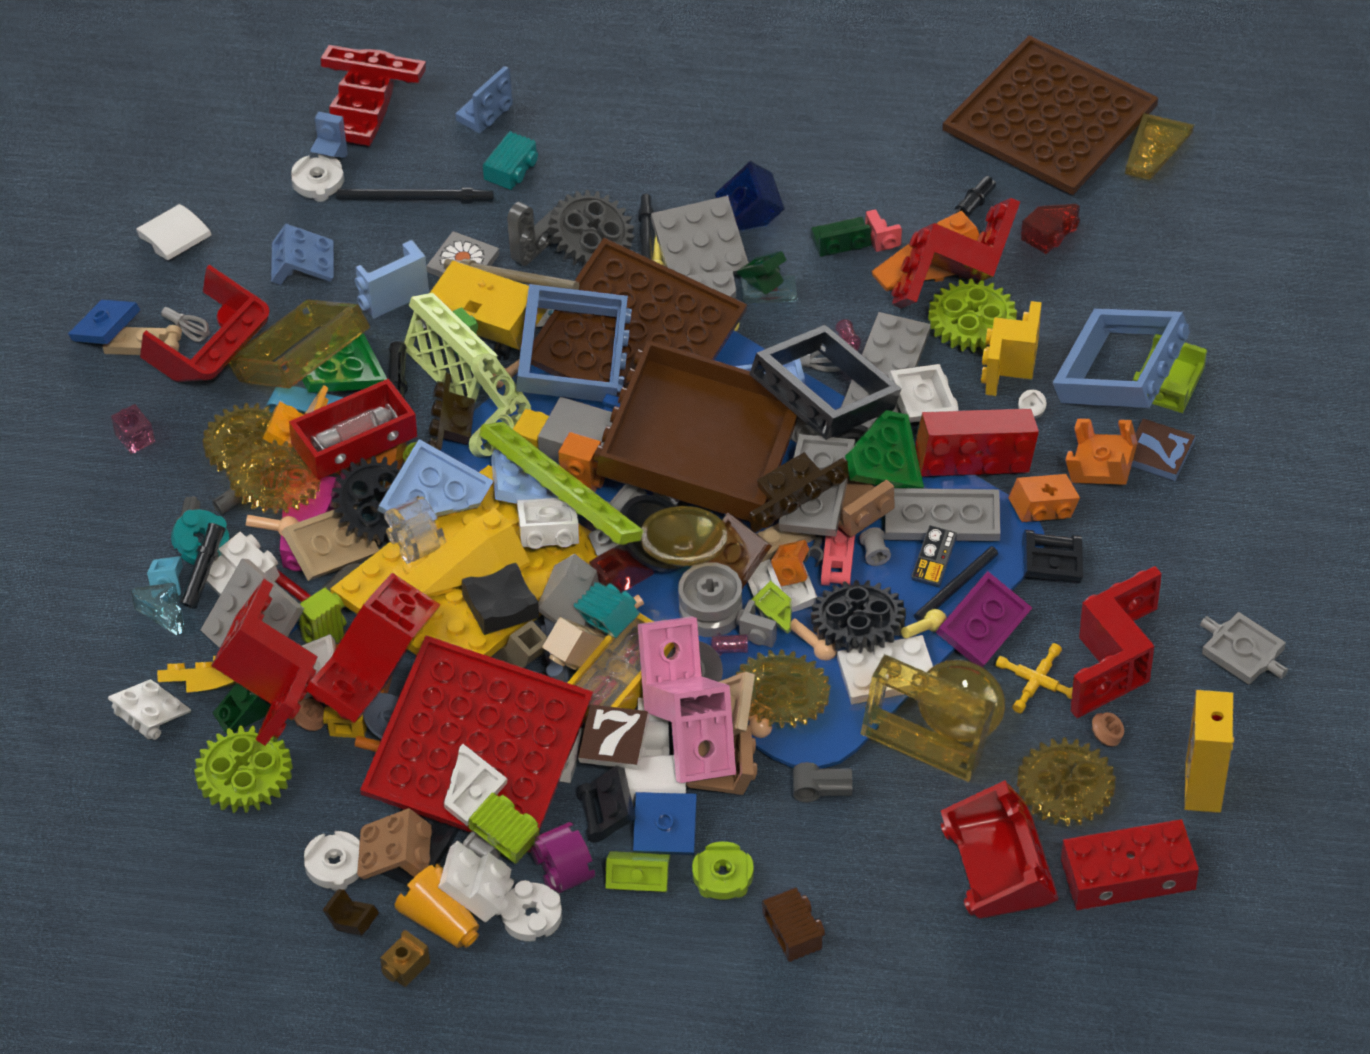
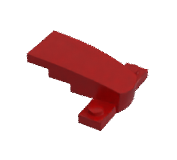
(367, 87)

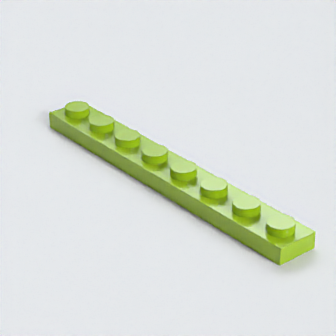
(561, 483)

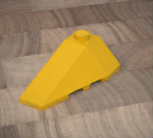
(474, 551)

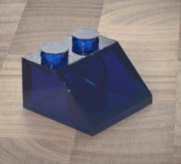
(752, 196)

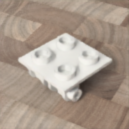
(147, 707)

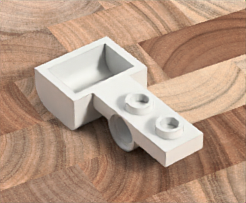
(656, 766)

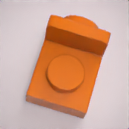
(789, 562)

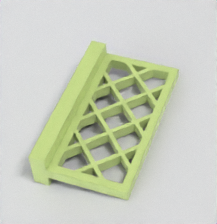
(454, 335)

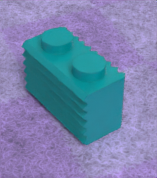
(510, 160)
(607, 609)

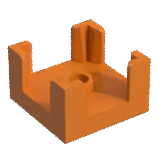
(1102, 456)

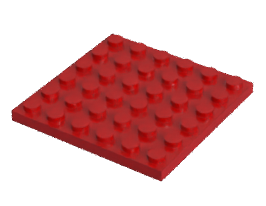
(497, 710)

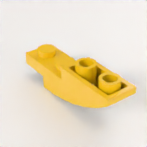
(200, 678)

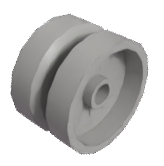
(712, 596)

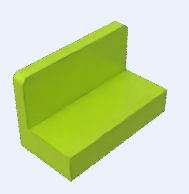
(637, 871)

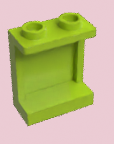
(1182, 378)

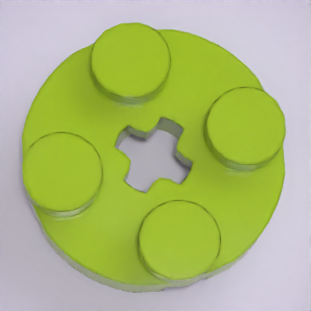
(723, 886)

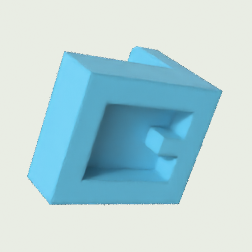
(165, 571)

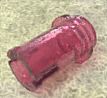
(847, 333)
(729, 643)

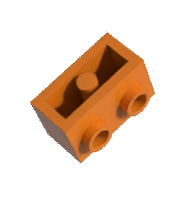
(578, 459)

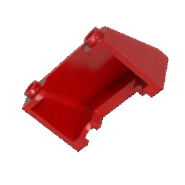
(999, 852)

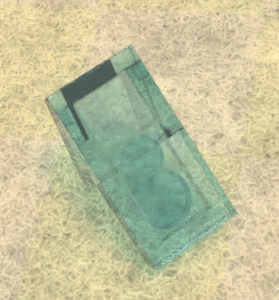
(159, 605)

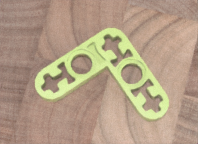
(505, 403)

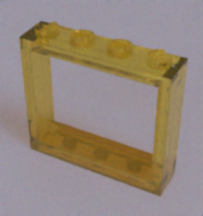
(339, 327)
(915, 739)

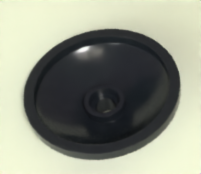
(637, 511)

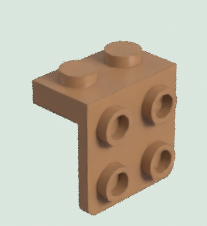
(865, 505)
(745, 768)
(394, 842)

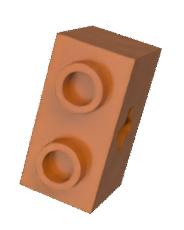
(1044, 497)

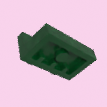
(841, 236)

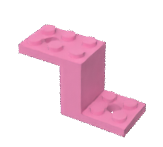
(691, 702)

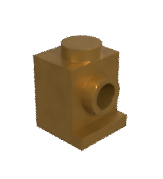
(405, 959)

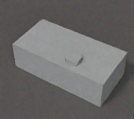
(574, 418)

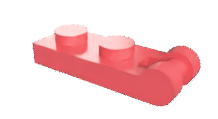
(838, 554)

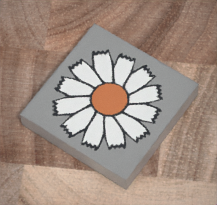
(459, 248)

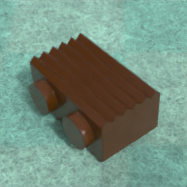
(793, 924)

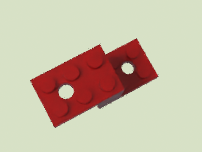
(955, 252)
(1116, 641)
(372, 647)
(266, 663)

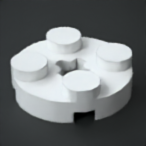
(320, 187)
(332, 875)
(536, 896)

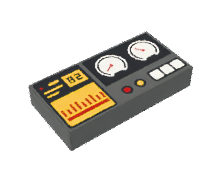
(934, 556)

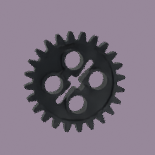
(367, 479)
(858, 616)

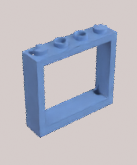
(580, 302)
(1070, 380)

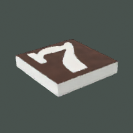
(614, 736)

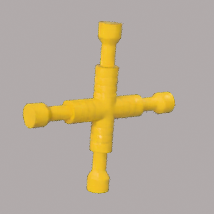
(1035, 677)

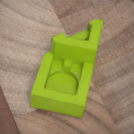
(775, 605)

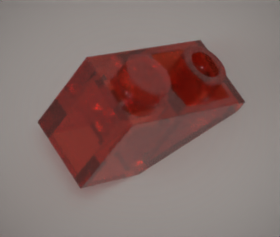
(1049, 225)
(619, 569)

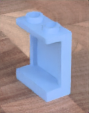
(393, 283)

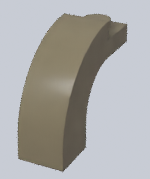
(523, 646)

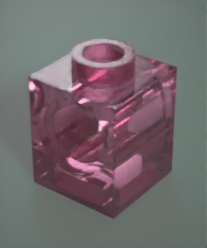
(133, 428)

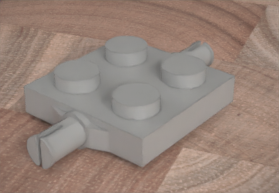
(1243, 648)

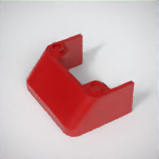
(239, 320)

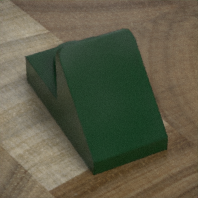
(764, 272)

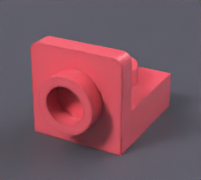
(881, 235)

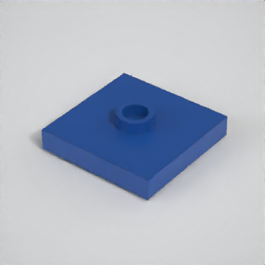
(104, 321)
(665, 823)

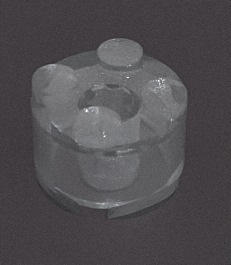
(414, 529)

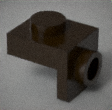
(349, 915)

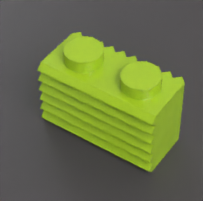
(322, 616)
(504, 827)

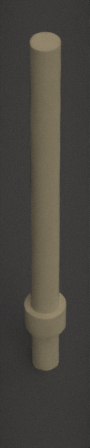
(519, 276)

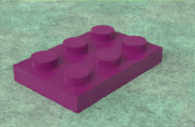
(984, 620)

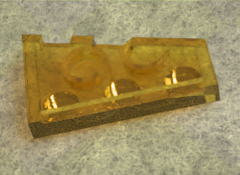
(1155, 144)

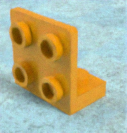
(278, 425)

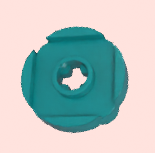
(189, 524)

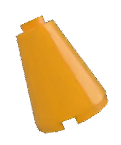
(437, 910)

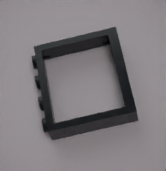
(806, 404)

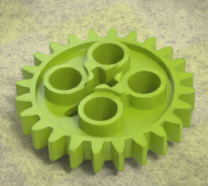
(967, 312)
(242, 770)

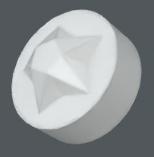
(1033, 400)

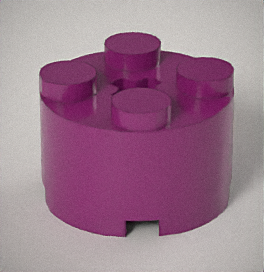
(562, 858)

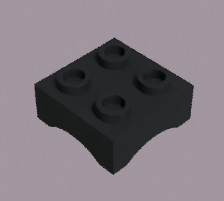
(500, 599)

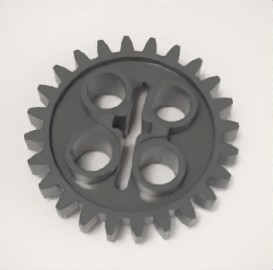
(589, 228)

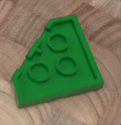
(349, 369)
(886, 454)

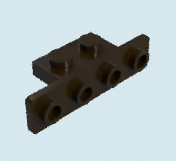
(451, 415)
(793, 486)

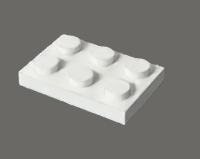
(859, 667)

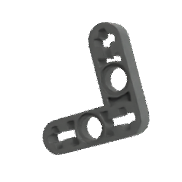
(525, 238)

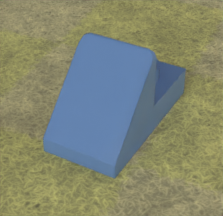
(330, 135)

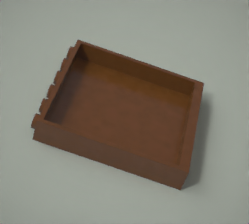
(695, 431)

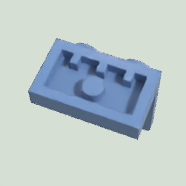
(487, 102)
(302, 252)

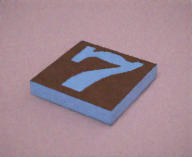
(1161, 449)

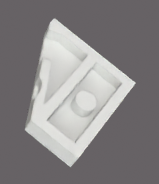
(471, 784)

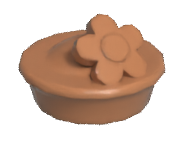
(310, 715)
(1107, 728)

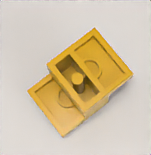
(1011, 348)

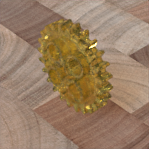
(234, 432)
(272, 477)
(786, 688)
(1043, 769)

